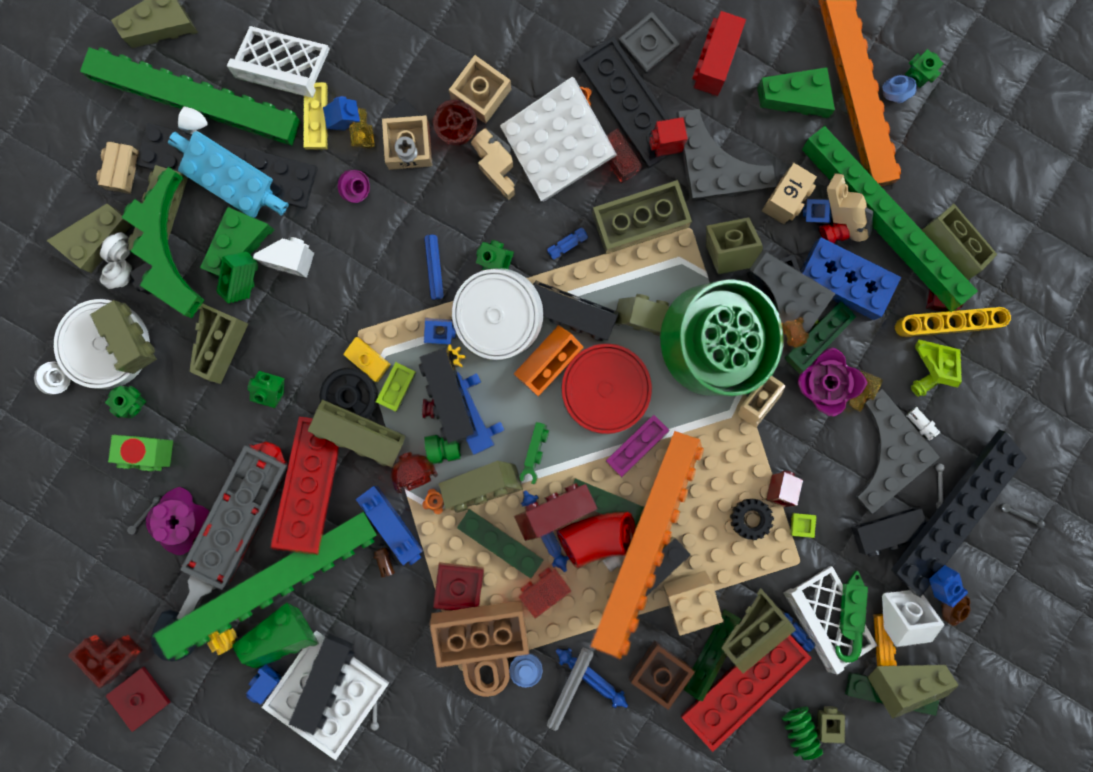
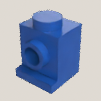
(432, 336)
(947, 586)
(263, 684)

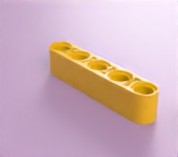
(962, 319)

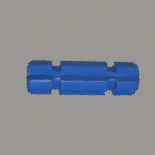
(567, 243)
(800, 635)

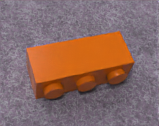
(548, 360)

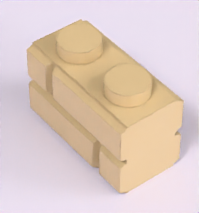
(117, 167)
(761, 401)

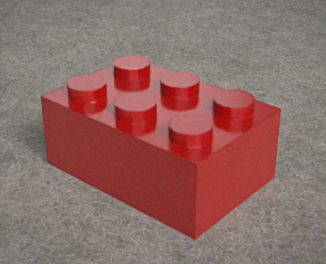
(718, 53)

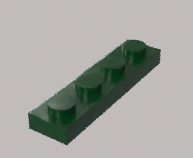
(820, 337)
(611, 503)
(500, 543)
(711, 657)
(860, 687)

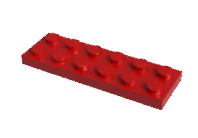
(305, 492)
(740, 694)

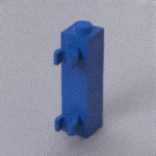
(483, 440)
(390, 525)

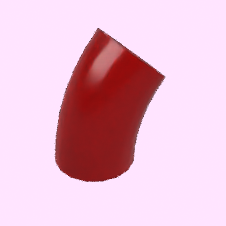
(597, 537)

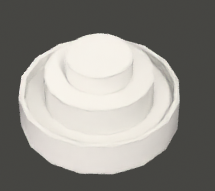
(115, 248)
(116, 274)
(51, 379)

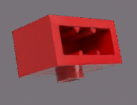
(668, 137)

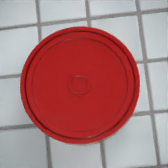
(606, 388)

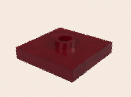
(458, 586)
(138, 699)

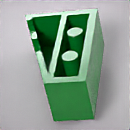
(798, 92)
(234, 235)
(275, 637)

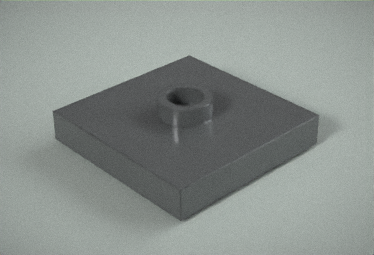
(649, 42)

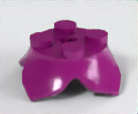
(847, 382)
(191, 520)

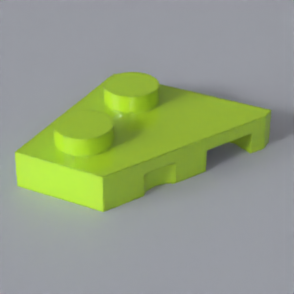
(941, 361)

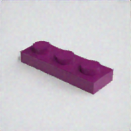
(637, 446)

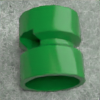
(438, 449)

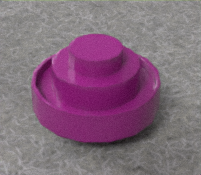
(353, 186)

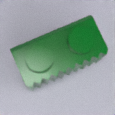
(236, 277)

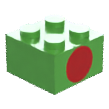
(140, 452)

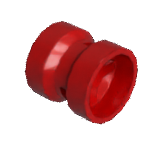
(834, 232)

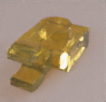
(361, 132)
(869, 392)

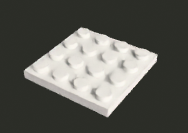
(558, 139)
(353, 701)

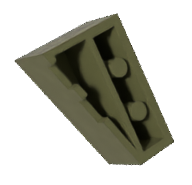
(153, 22)
(83, 239)
(641, 313)
(123, 337)
(215, 343)
(480, 486)
(757, 633)
(911, 687)

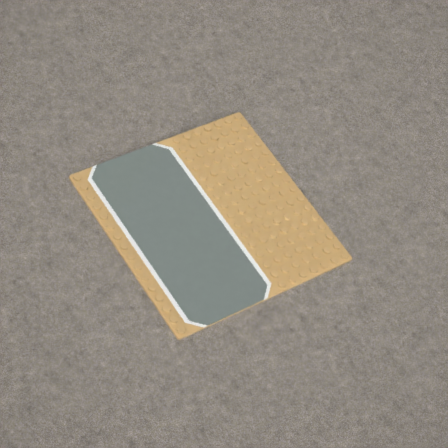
(728, 472)

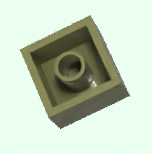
(733, 245)

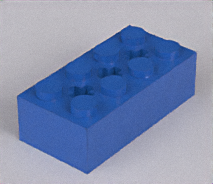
(861, 273)

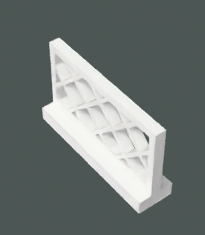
(269, 75)
(812, 625)

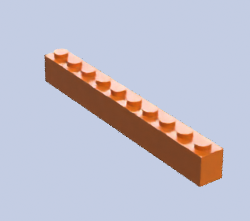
(860, 90)
(647, 544)

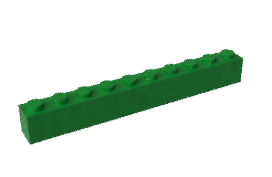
(183, 92)
(891, 221)
(263, 587)

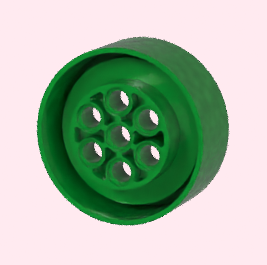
(690, 353)

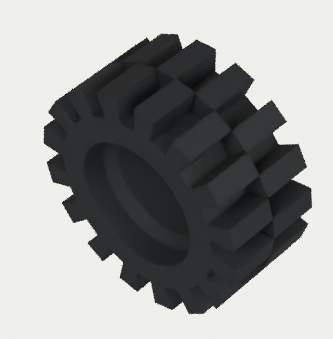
(765, 519)

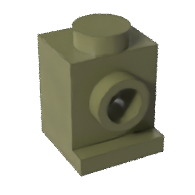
(836, 730)

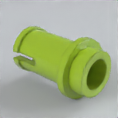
(922, 386)

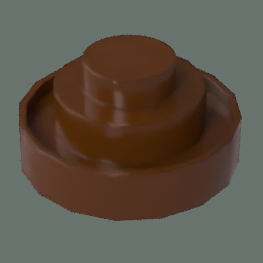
(958, 613)

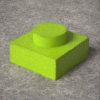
(803, 525)

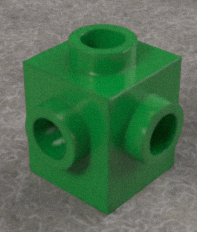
(924, 68)
(494, 255)
(266, 389)
(129, 397)

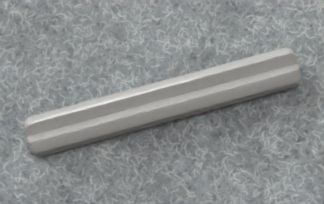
(569, 689)

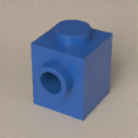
(341, 113)
(817, 211)

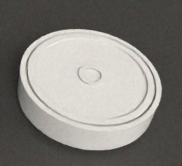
(497, 313)
(83, 352)

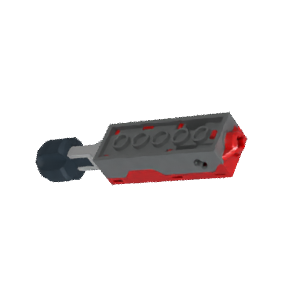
(228, 529)

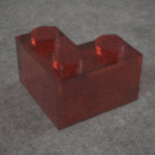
(104, 663)

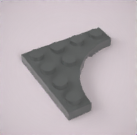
(712, 170)
(793, 294)
(901, 453)

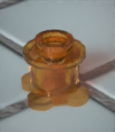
(795, 332)

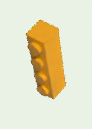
(884, 649)

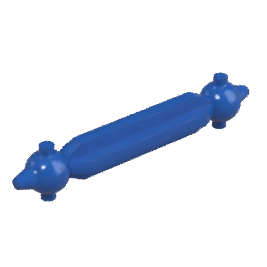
(548, 539)
(594, 679)

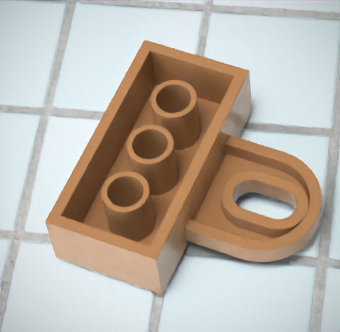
(478, 639)

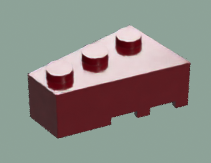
(555, 512)

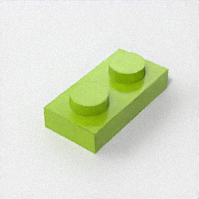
(396, 387)

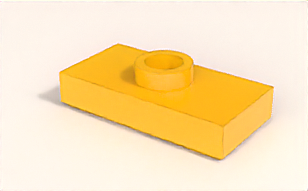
(367, 359)

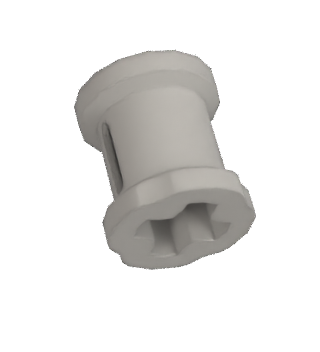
(400, 146)

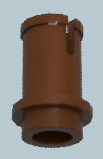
(384, 562)

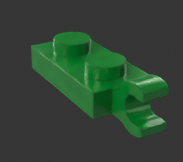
(534, 454)

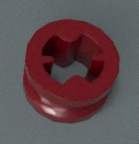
(427, 408)

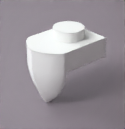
(191, 120)

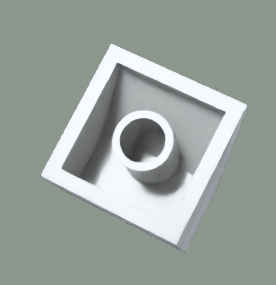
(287, 256)
(909, 618)

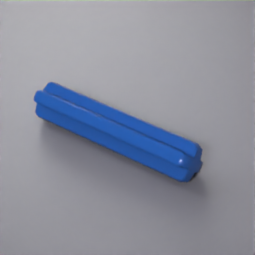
(434, 267)

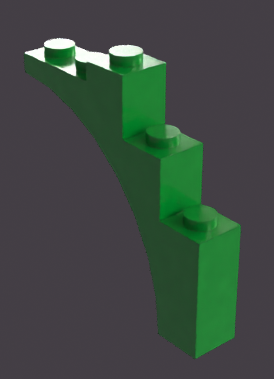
(153, 246)

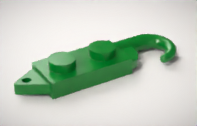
(853, 615)

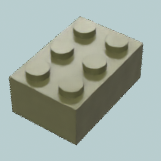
(960, 241)

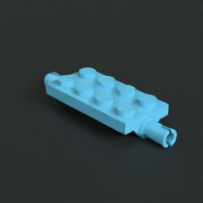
(226, 174)

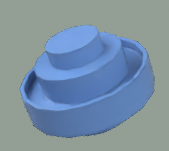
(899, 88)
(526, 670)

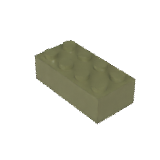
(641, 217)

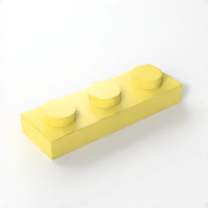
(314, 120)

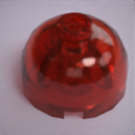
(455, 122)
(412, 472)

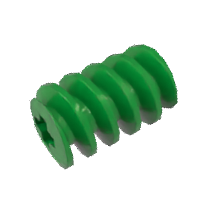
(803, 732)

